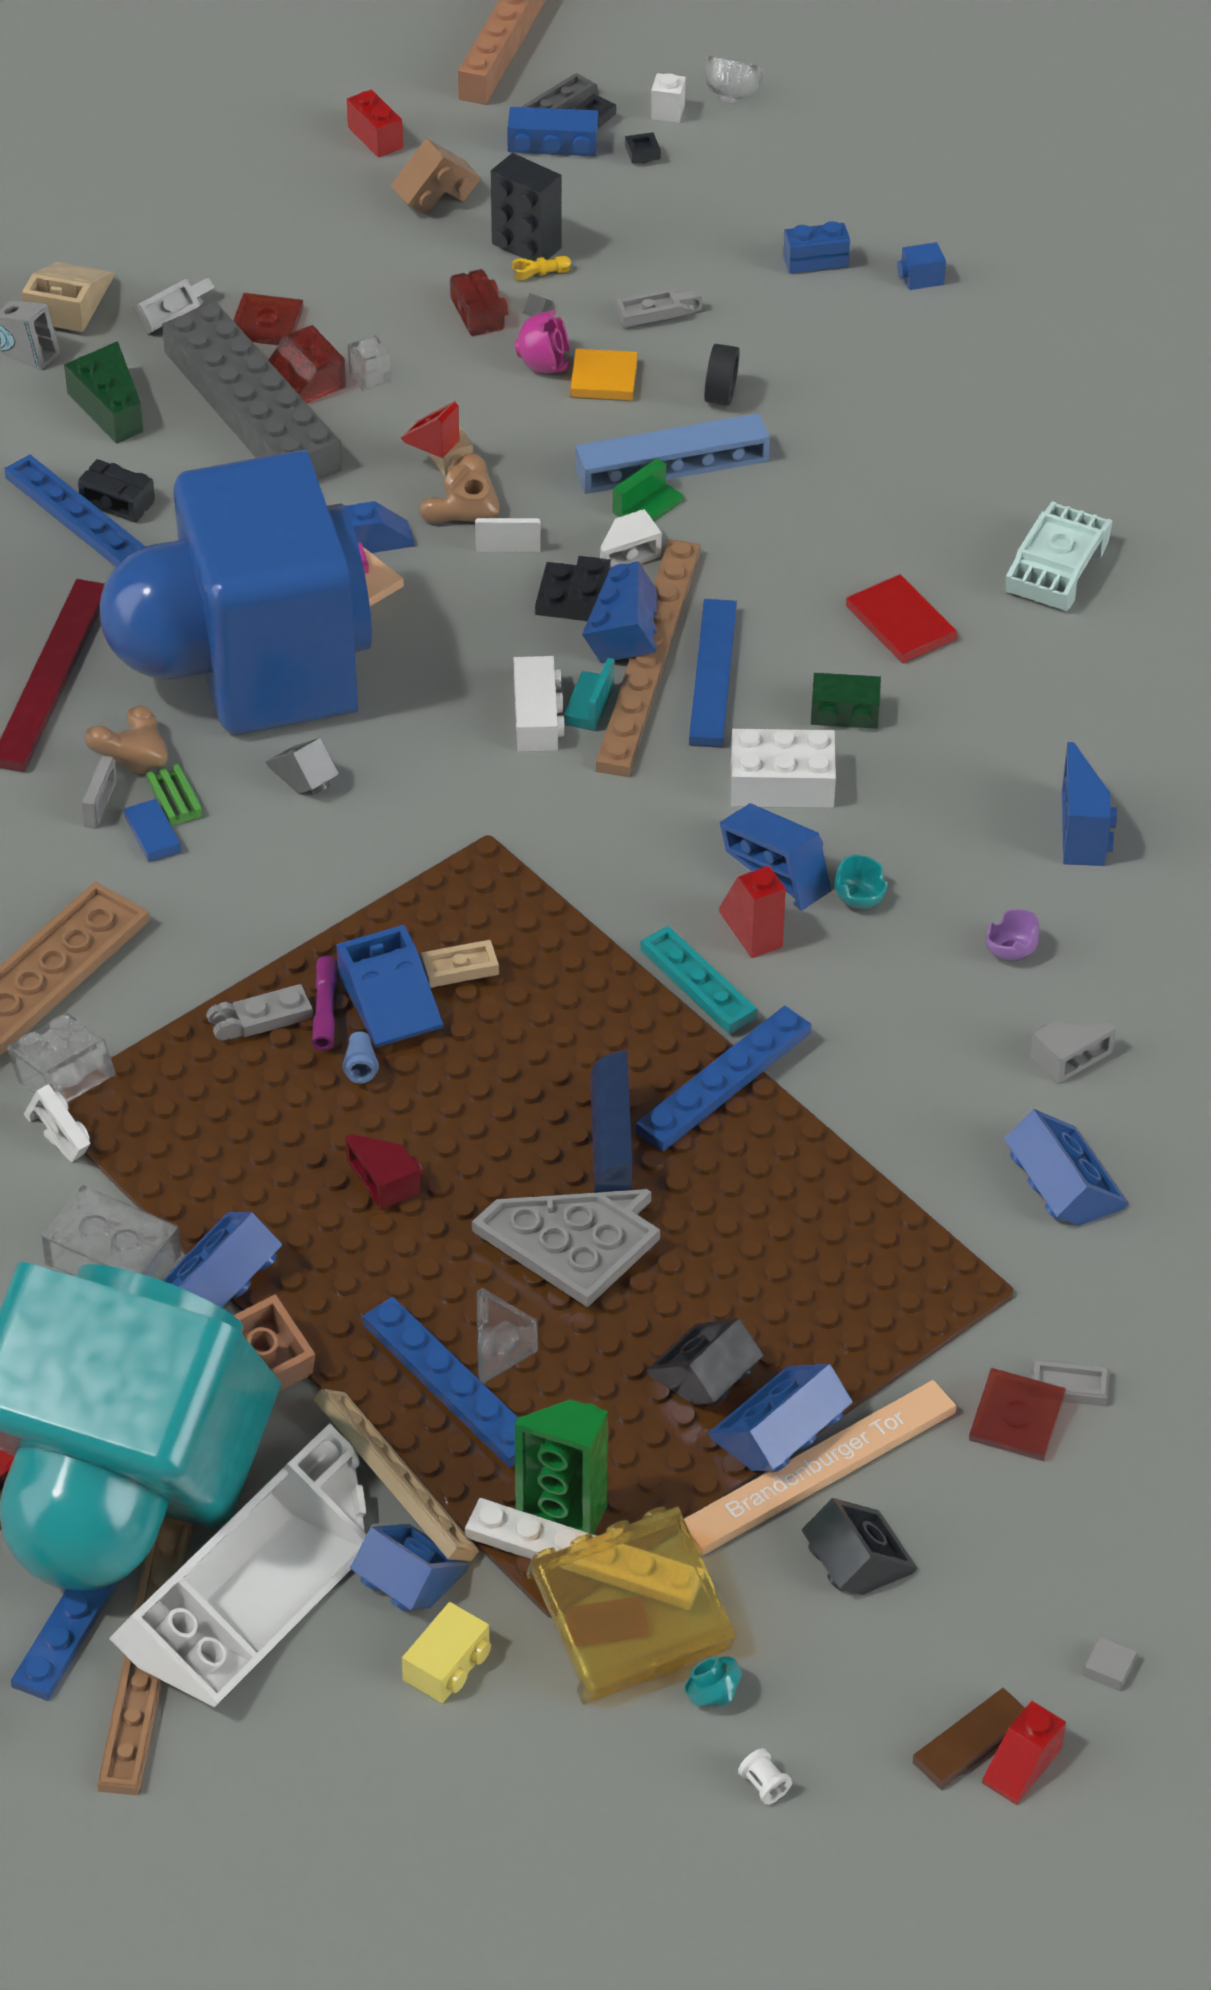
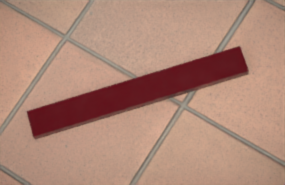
(50, 675)

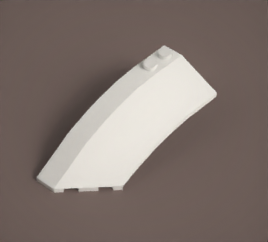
(253, 1575)

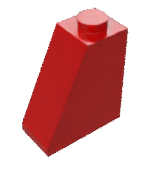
(756, 911)

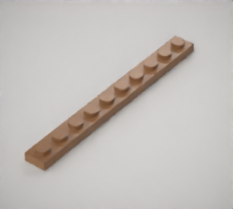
(645, 671)

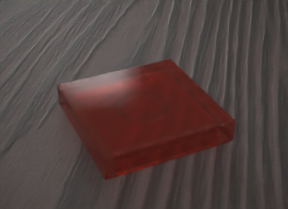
(267, 317)
(1017, 1414)

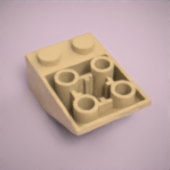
(69, 292)

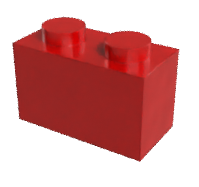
(374, 123)

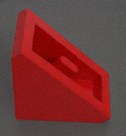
(436, 432)

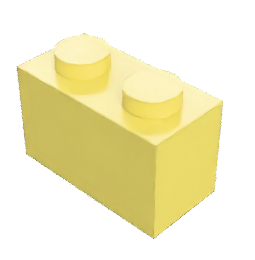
(446, 1653)

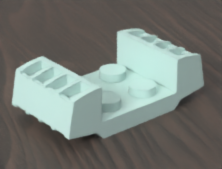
(1056, 555)

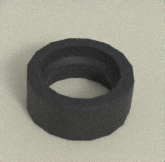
(721, 374)

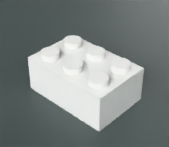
(783, 768)

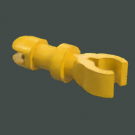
(541, 266)

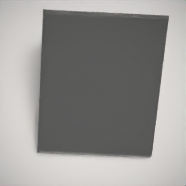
(536, 304)

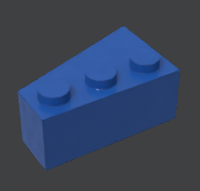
(623, 615)
(791, 850)

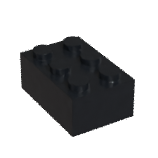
(526, 208)

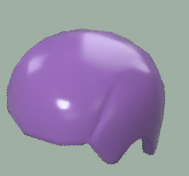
(1014, 936)

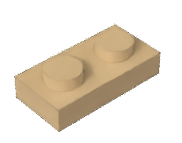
(460, 963)

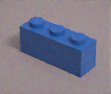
(552, 131)

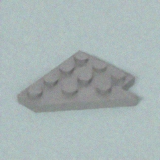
(573, 1238)

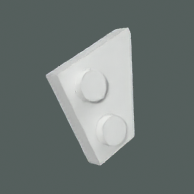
(62, 1129)

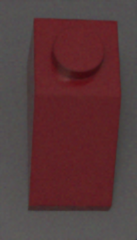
(384, 1169)

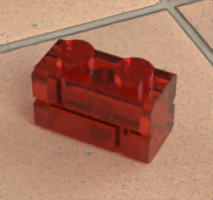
(478, 302)

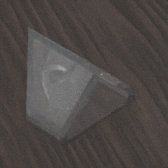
(503, 1335)

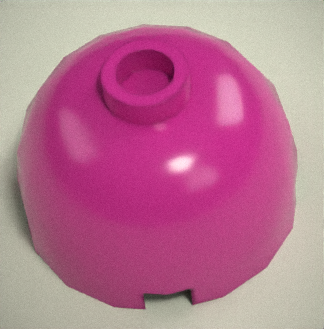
(543, 343)

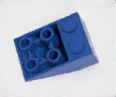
(388, 985)

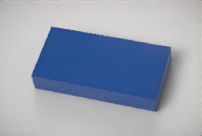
(152, 830)

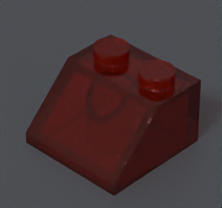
(309, 364)

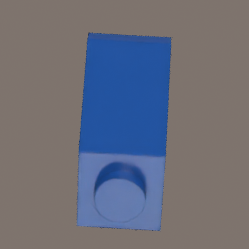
(379, 527)

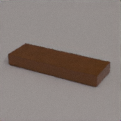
(968, 1739)

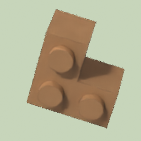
(432, 173)

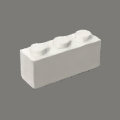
(537, 703)

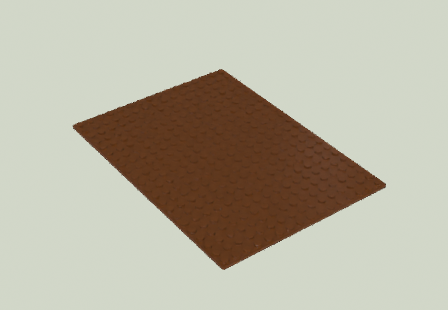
(752, 1205)

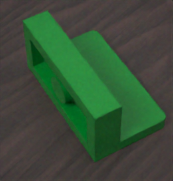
(646, 491)

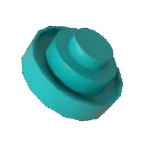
(713, 1681)

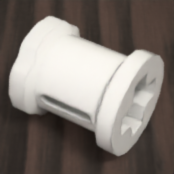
(765, 1776)

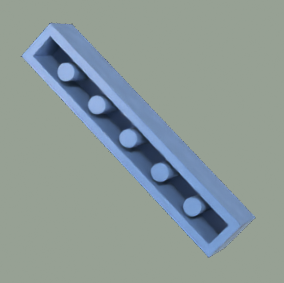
(683, 449)

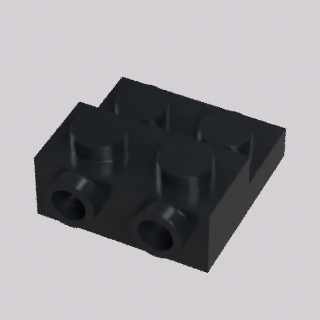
(571, 589)

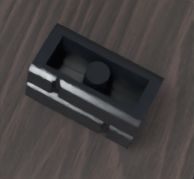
(117, 490)

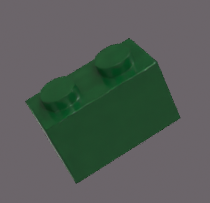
(845, 700)

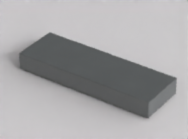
(565, 94)

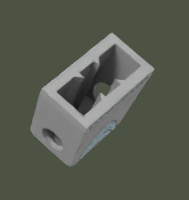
(28, 333)

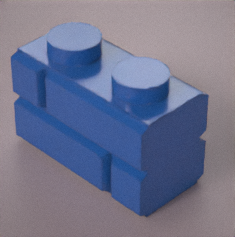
(816, 247)

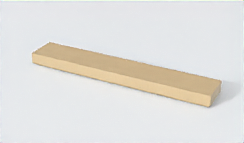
(396, 1475)

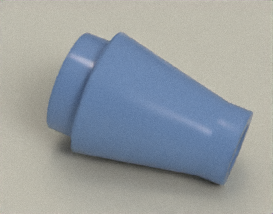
(360, 1060)

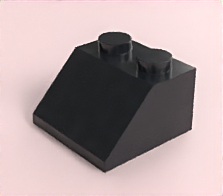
(707, 1361)
(856, 1547)

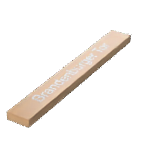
(819, 1466)

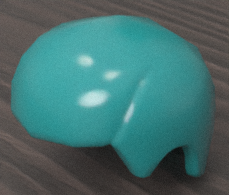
(860, 882)

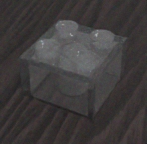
(63, 1056)

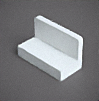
(507, 534)

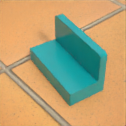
(590, 698)

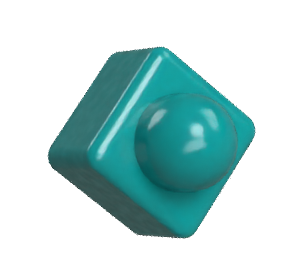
(119, 1413)

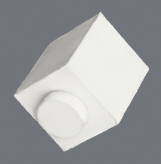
(668, 97)

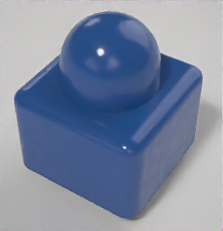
(251, 594)

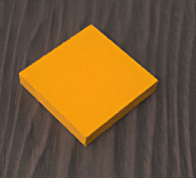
(604, 374)

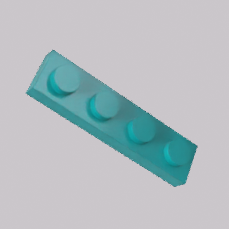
(698, 979)

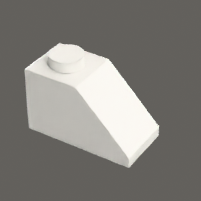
(632, 540)

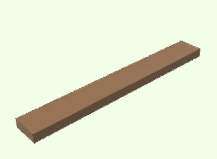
(138, 1690)

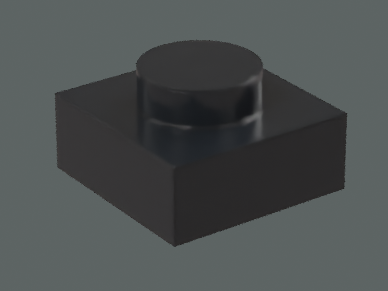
(605, 108)
(642, 147)

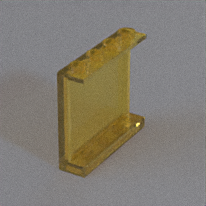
(632, 1603)

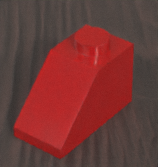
(1025, 1752)

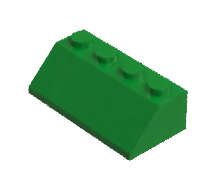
(563, 1464)

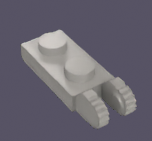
(260, 1013)

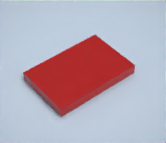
(901, 618)

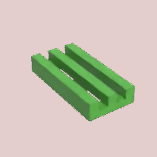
(166, 777)

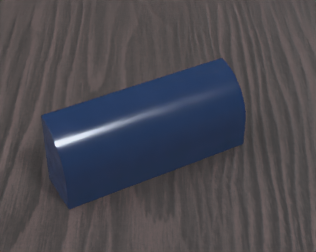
(611, 1123)

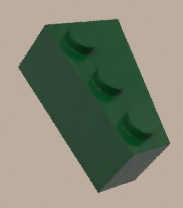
(106, 391)

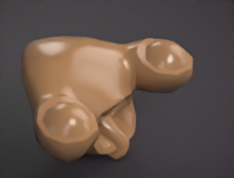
(467, 494)
(134, 748)

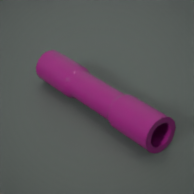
(324, 1020)

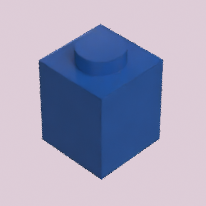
(922, 266)

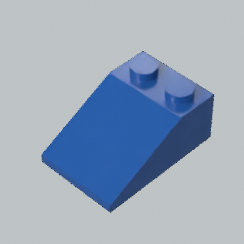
(1085, 812)

